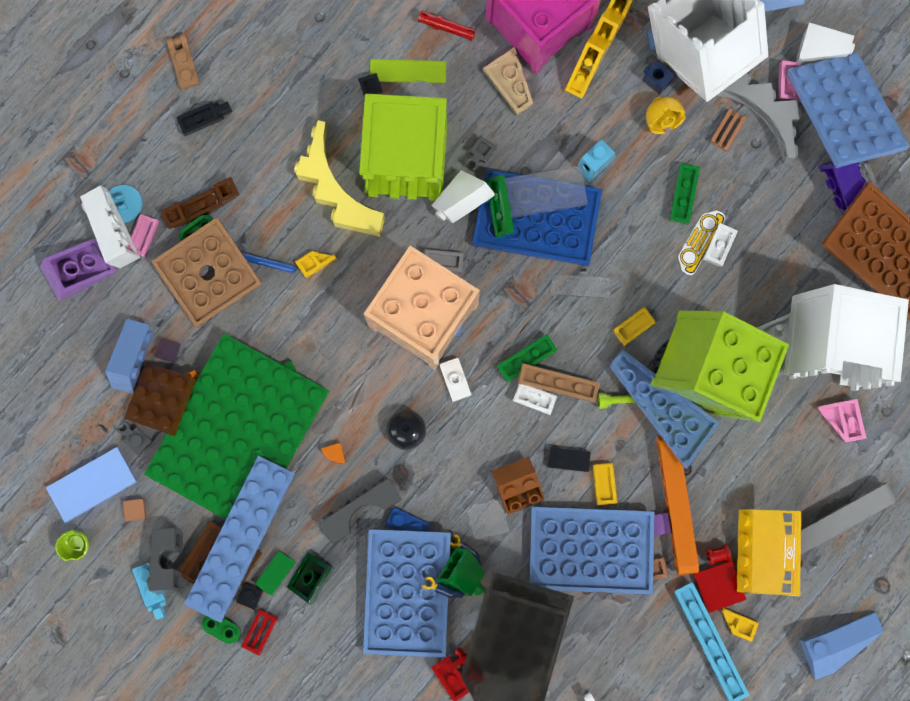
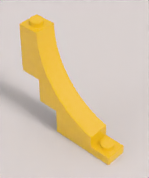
(597, 46)

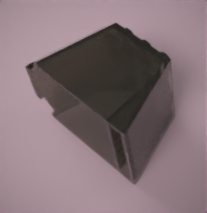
(515, 640)

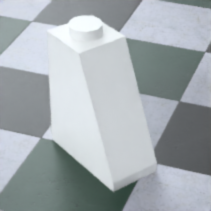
(823, 44)
(461, 197)

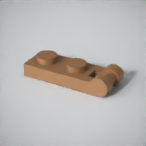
(183, 62)

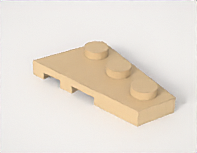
(510, 82)

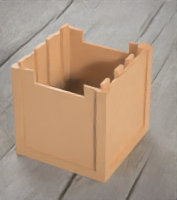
(422, 306)

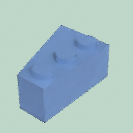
(129, 356)

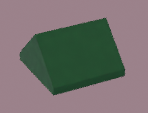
(310, 578)

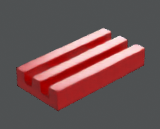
(252, 648)

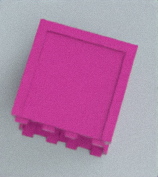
(541, 26)

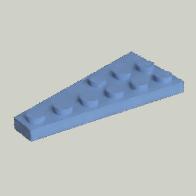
(674, 417)

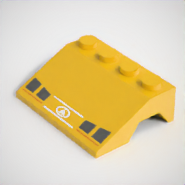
(769, 552)

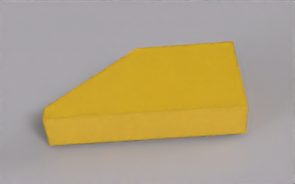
(314, 262)
(740, 625)

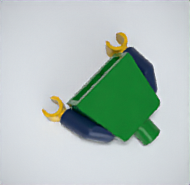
(460, 574)

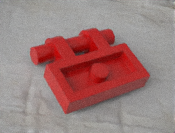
(450, 676)

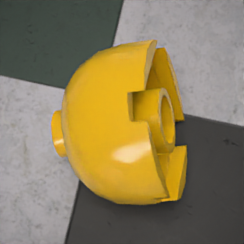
(664, 113)

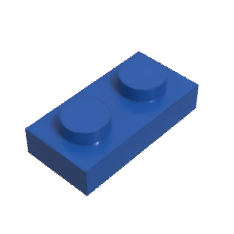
(403, 521)

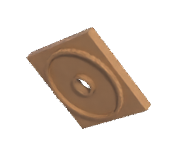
(182, 269)

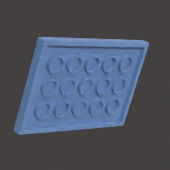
(847, 110)
(592, 550)
(397, 610)

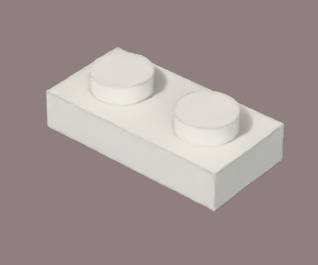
(720, 245)

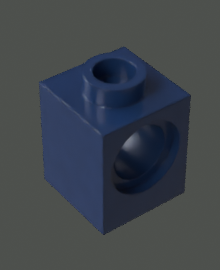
(658, 85)

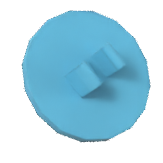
(127, 202)

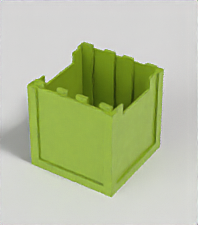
(403, 146)
(721, 364)

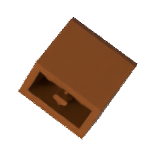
(518, 485)

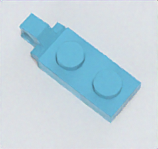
(151, 600)

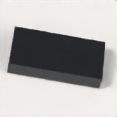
(569, 459)

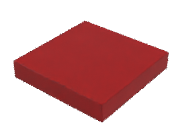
(719, 586)

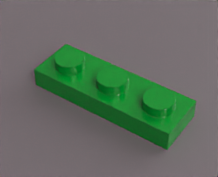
(684, 194)
(500, 207)
(531, 355)

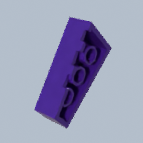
(844, 181)

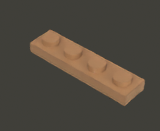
(558, 383)

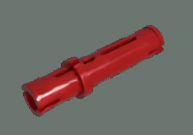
(446, 25)

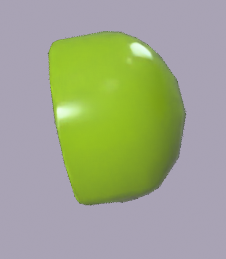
(72, 545)

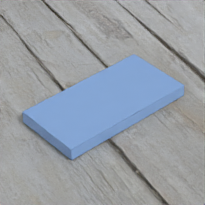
(91, 484)

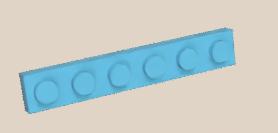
(711, 642)

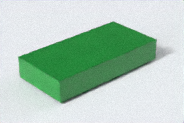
(275, 573)

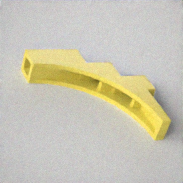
(328, 192)

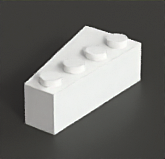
(108, 227)

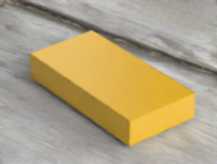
(634, 326)
(604, 484)

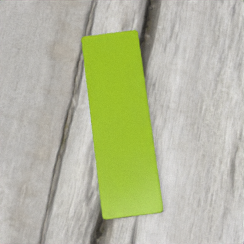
(409, 70)

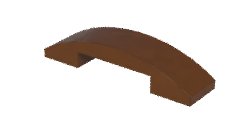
(200, 205)

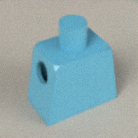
(596, 159)

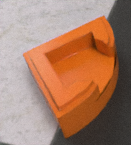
(334, 453)

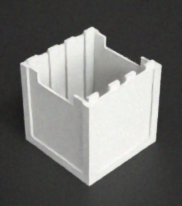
(709, 40)
(847, 335)

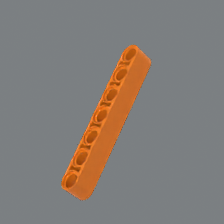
(678, 510)

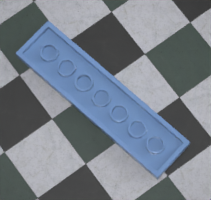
(239, 539)

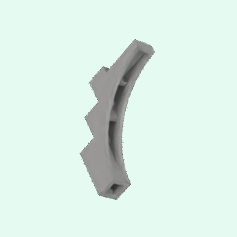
(778, 115)

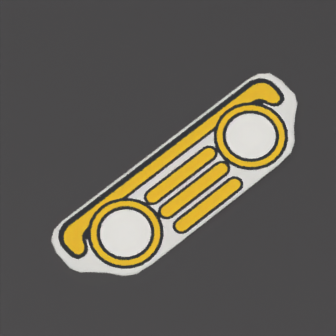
(699, 241)

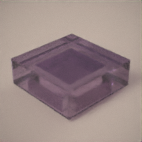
(167, 350)

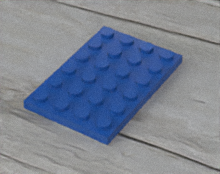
(551, 235)

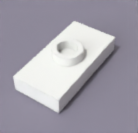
(455, 380)
(535, 399)

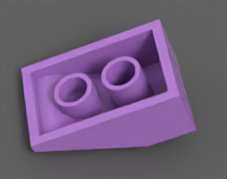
(75, 269)

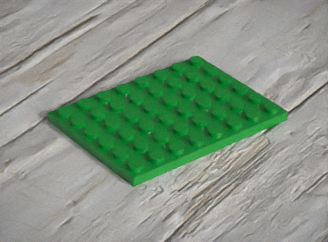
(234, 414)

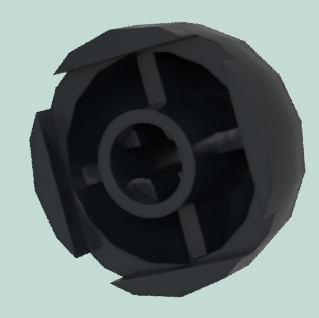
(406, 430)

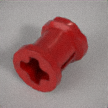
(718, 554)

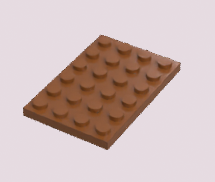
(874, 243)

